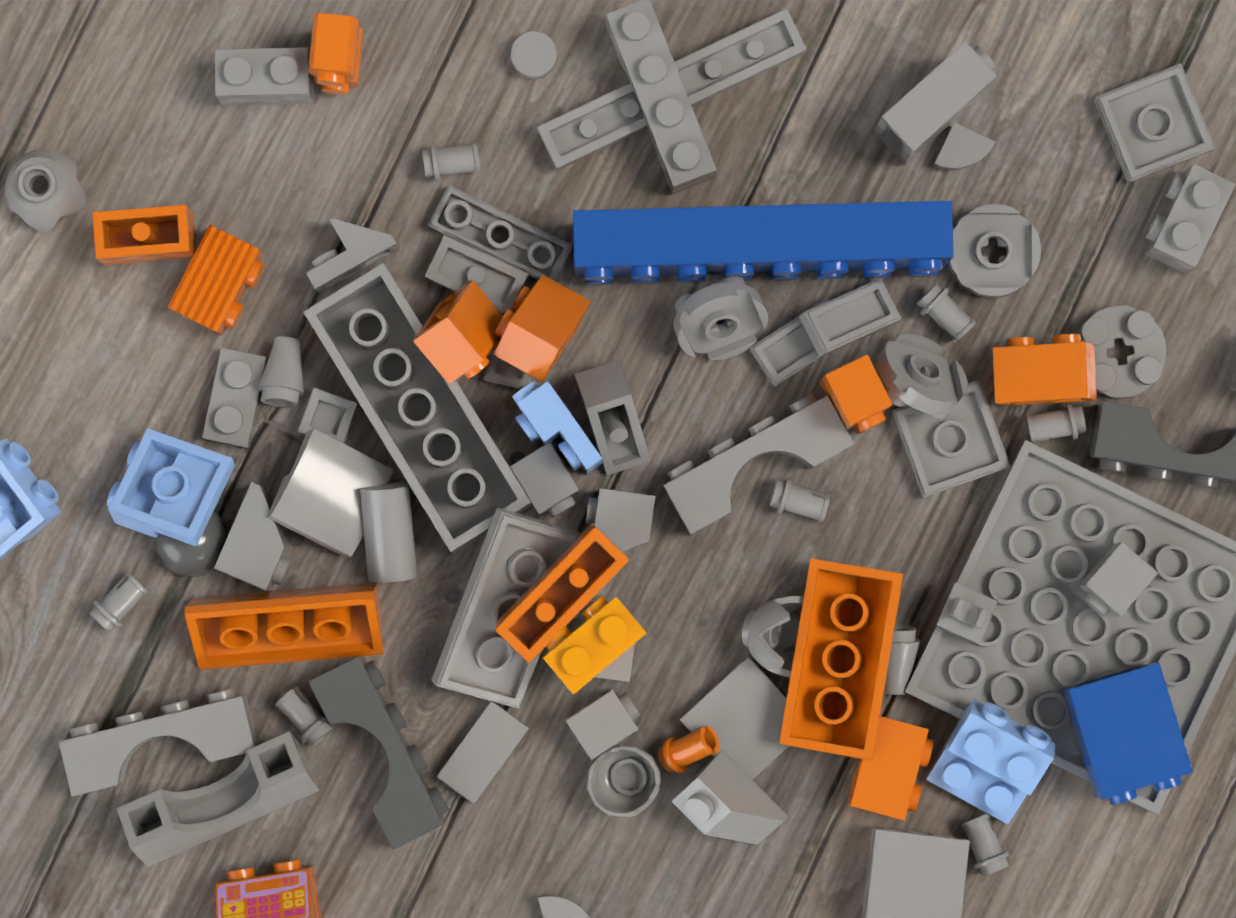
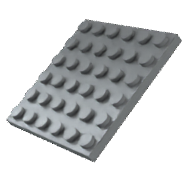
(1043, 637)

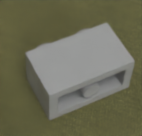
(263, 76)

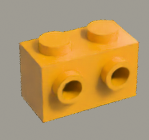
(594, 645)

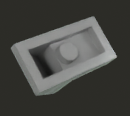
(362, 250)

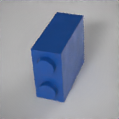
(1128, 733)

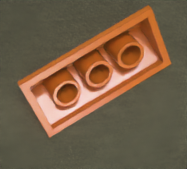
(285, 626)
(841, 659)

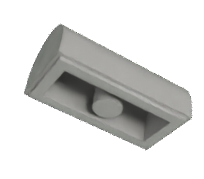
(388, 532)

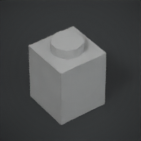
(546, 481)
(1116, 580)
(604, 723)

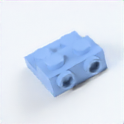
(548, 419)
(169, 487)
(24, 500)
(992, 760)

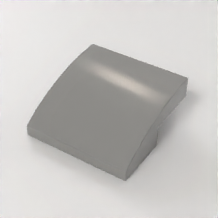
(324, 495)

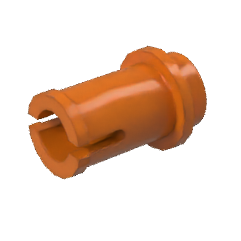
(679, 753)

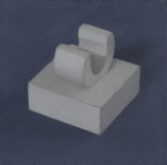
(966, 613)

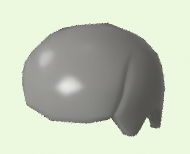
(623, 780)

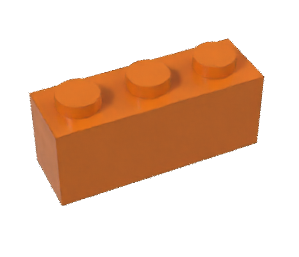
(560, 593)

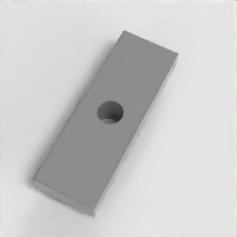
(474, 222)

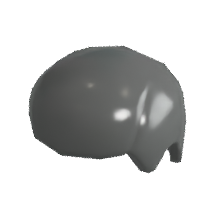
(190, 560)

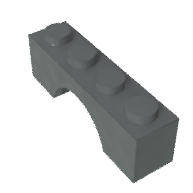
(1128, 437)
(354, 697)

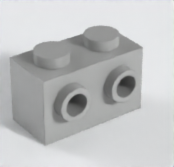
(1189, 218)

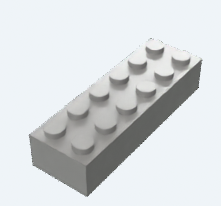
(415, 410)

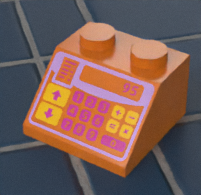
(276, 894)

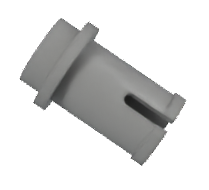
(450, 160)
(945, 312)
(1056, 424)
(799, 500)
(118, 602)
(304, 716)
(985, 845)

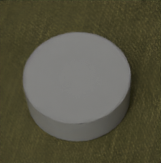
(533, 55)

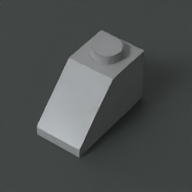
(613, 417)
(255, 544)
(728, 803)

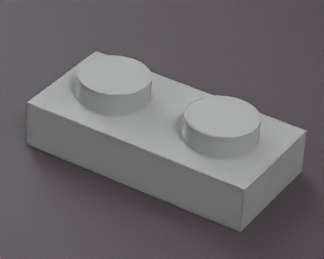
(458, 264)
(234, 398)

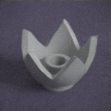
(61, 197)
(772, 632)

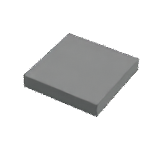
(1154, 123)
(951, 448)
(745, 715)

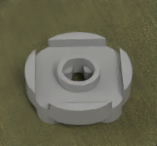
(1012, 232)
(728, 300)
(1146, 345)
(920, 376)

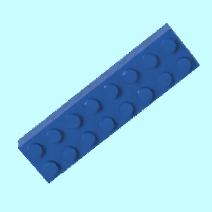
(762, 240)

